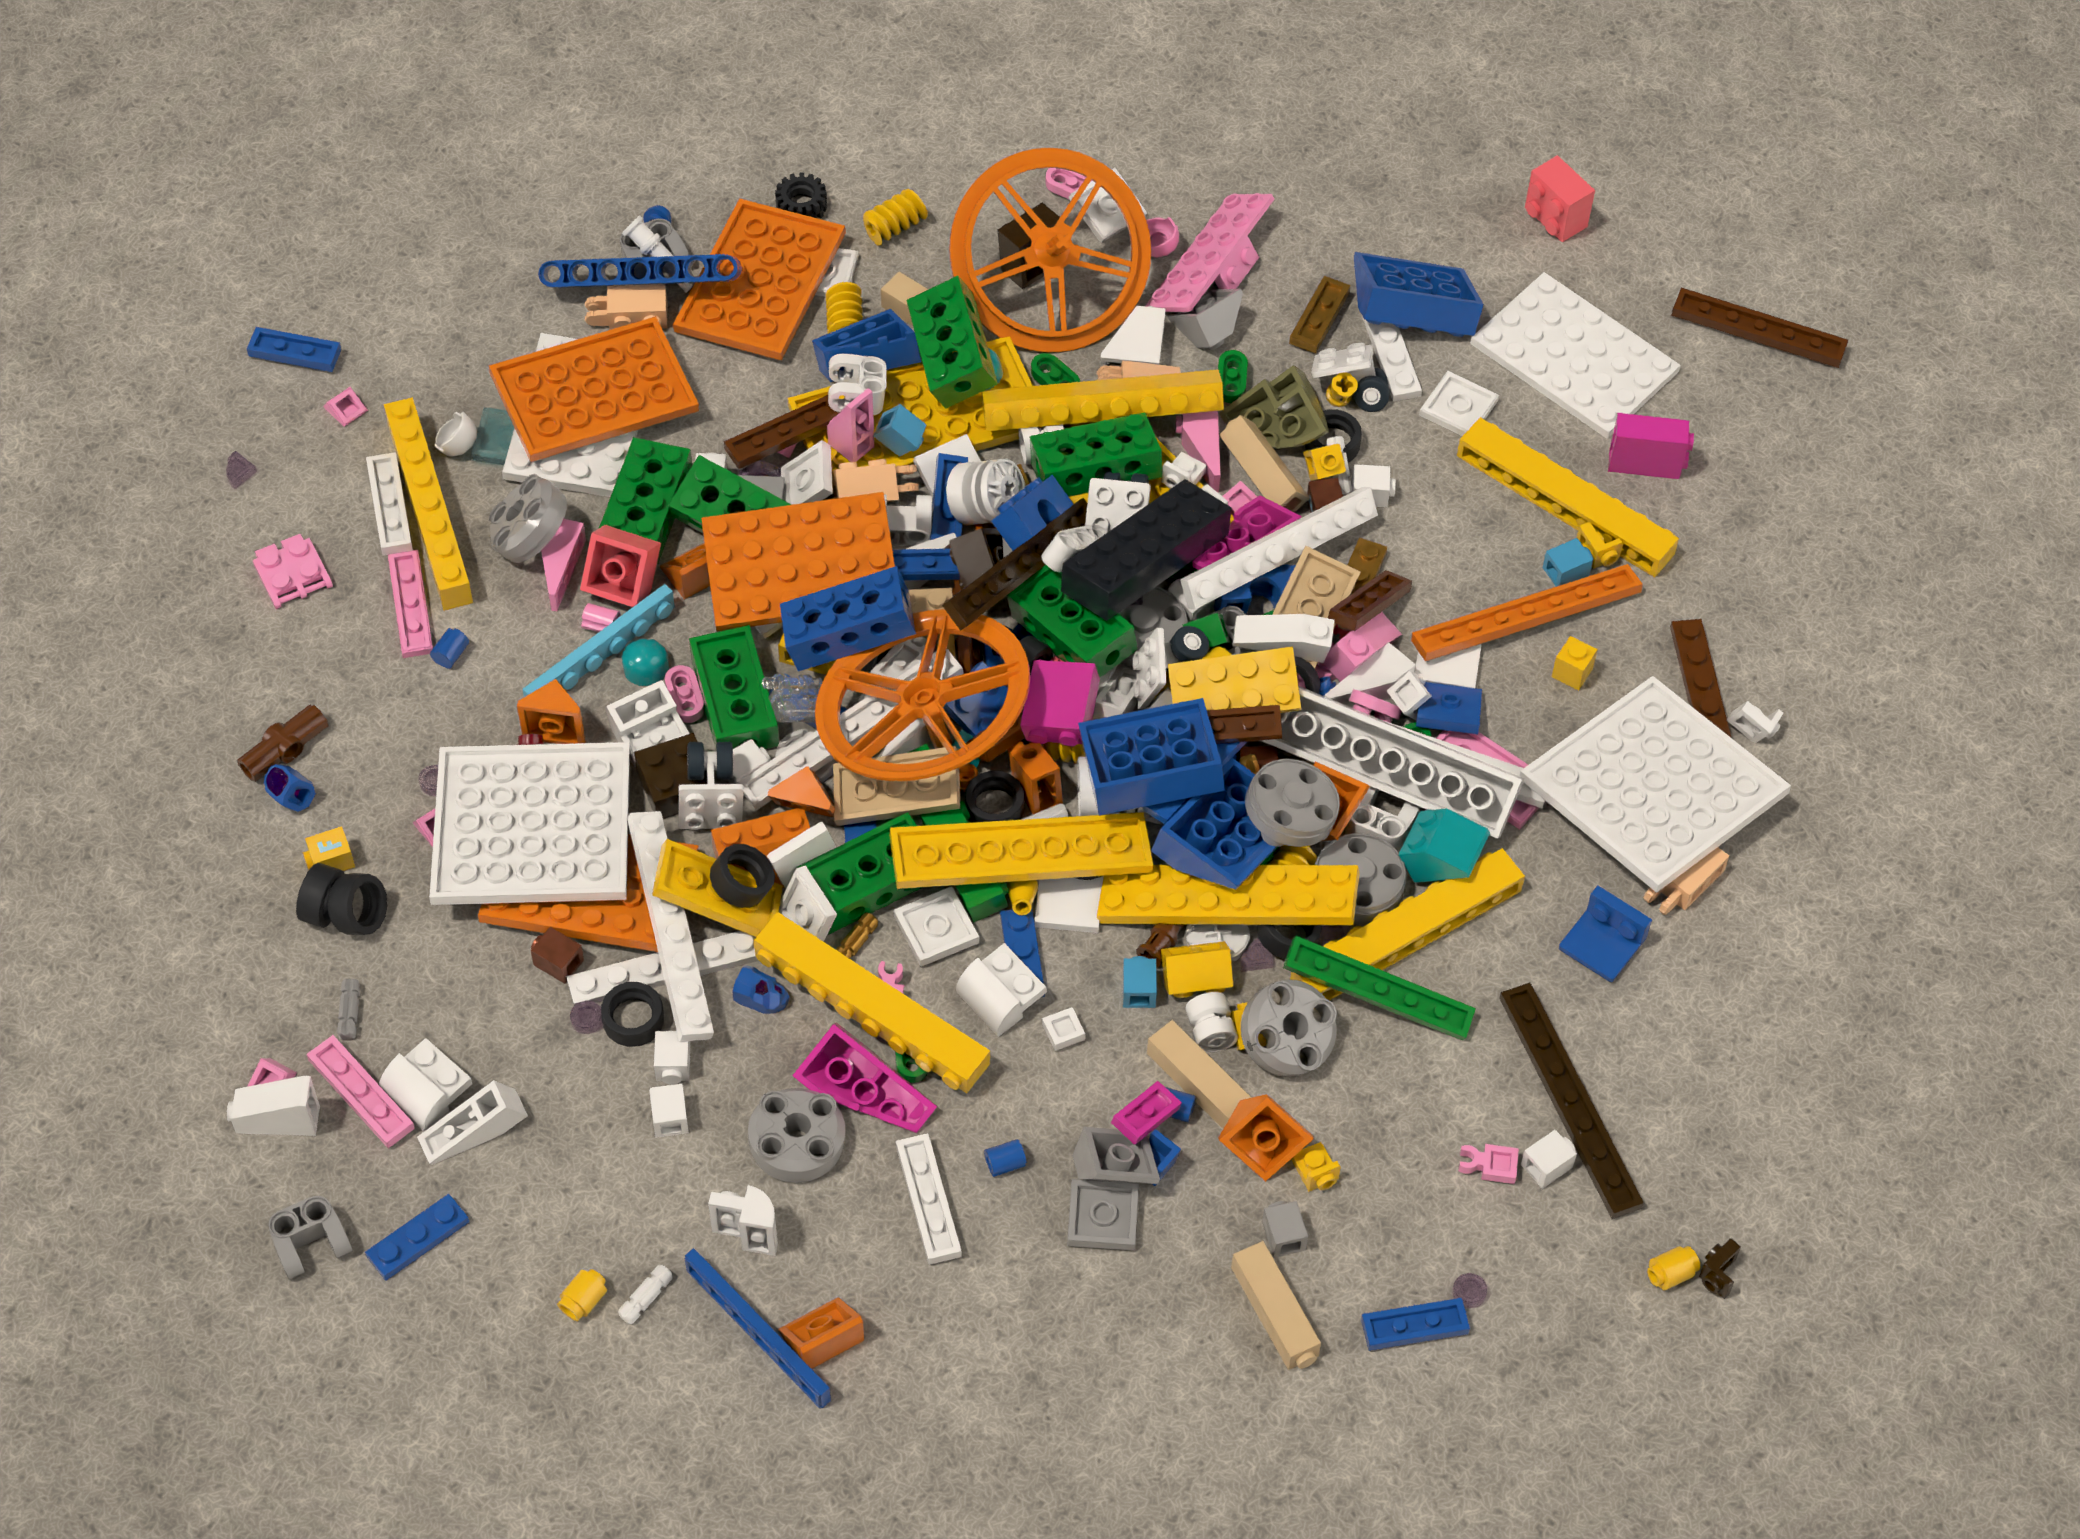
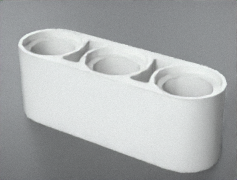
(1069, 543)

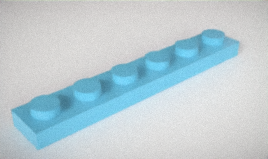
(608, 641)

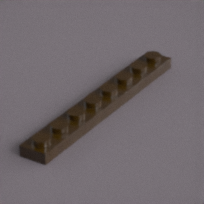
(1010, 570)
(1571, 1101)

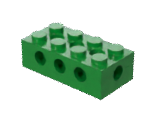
(970, 368)
(1090, 450)
(645, 489)
(732, 491)
(1068, 626)
(733, 688)
(860, 874)

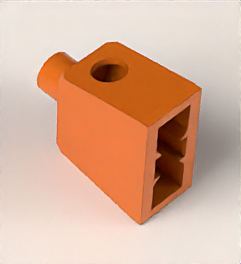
(1032, 764)

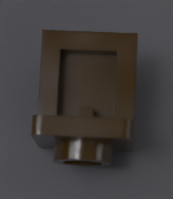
(1718, 1260)

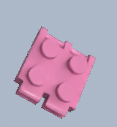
(290, 569)

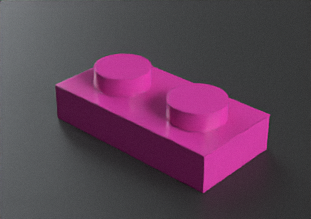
(1146, 1112)

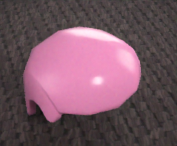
(1163, 236)

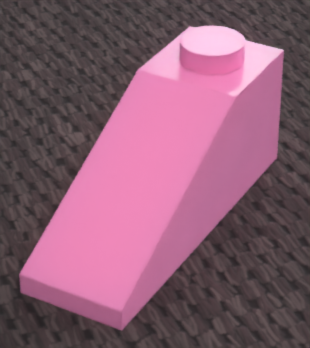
(853, 428)
(1201, 441)
(561, 558)
(1360, 646)

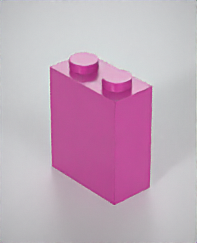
(1650, 446)
(1059, 700)

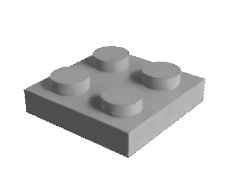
(1103, 1214)

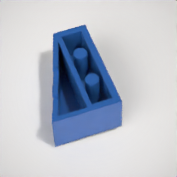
(877, 336)

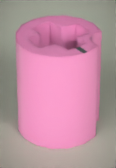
(598, 617)

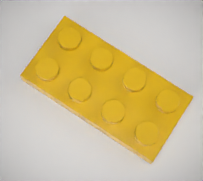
(1239, 680)
(686, 882)

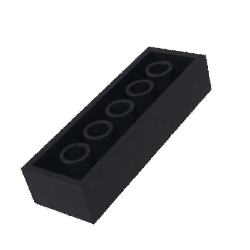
(1145, 549)

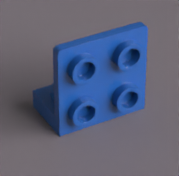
(1606, 934)

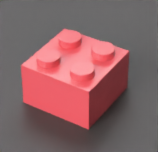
(1559, 199)
(620, 565)

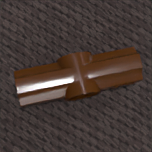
(282, 742)

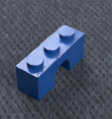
(1031, 511)
(1267, 585)

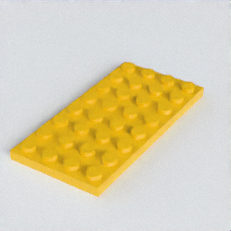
(910, 388)

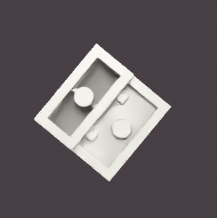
(645, 718)
(999, 989)
(424, 1083)
(745, 1217)

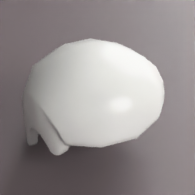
(456, 435)

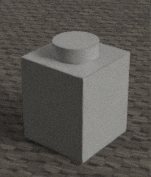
(1284, 1228)

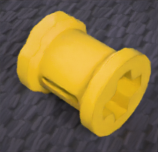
(1343, 389)

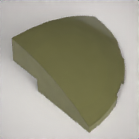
(1282, 410)

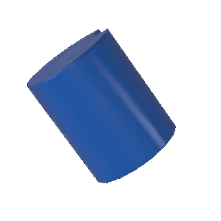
(449, 648)
(1187, 1105)
(1005, 1157)

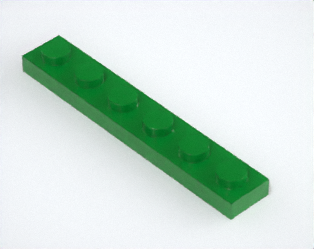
(1379, 988)

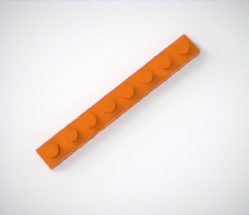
(1526, 612)

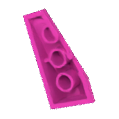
(1250, 524)
(862, 1081)

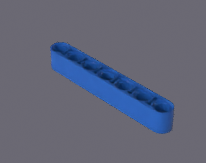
(626, 266)

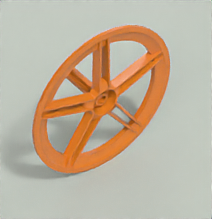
(1051, 248)
(923, 699)

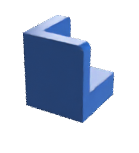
(1164, 1152)

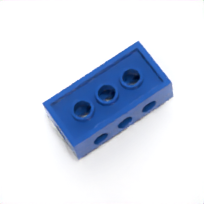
(847, 618)

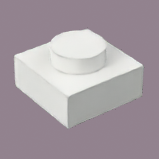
(1063, 1029)

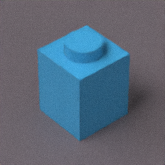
(900, 430)
(1568, 562)
(1139, 982)

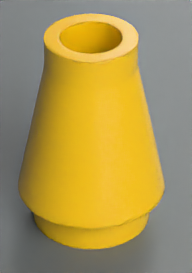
(1022, 895)

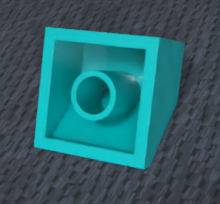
(1442, 846)

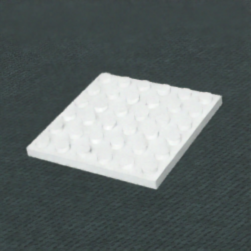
(1654, 783)
(531, 823)

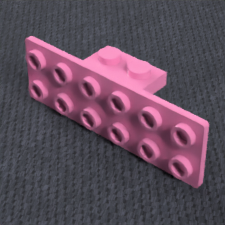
(1217, 254)

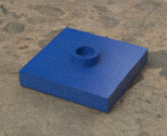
(1451, 708)

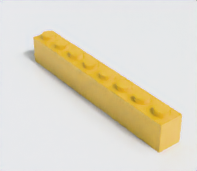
(1102, 400)
(1566, 495)
(428, 504)
(1427, 916)
(871, 1003)

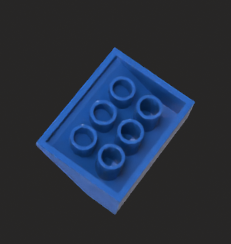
(1416, 295)
(1151, 756)
(1214, 834)

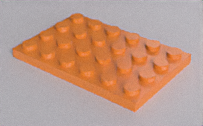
(781, 271)
(593, 388)
(790, 552)
(602, 921)

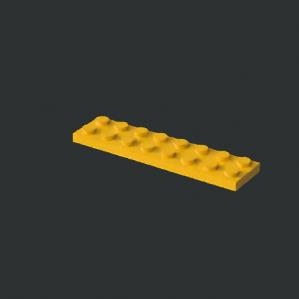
(1020, 850)
(1265, 898)

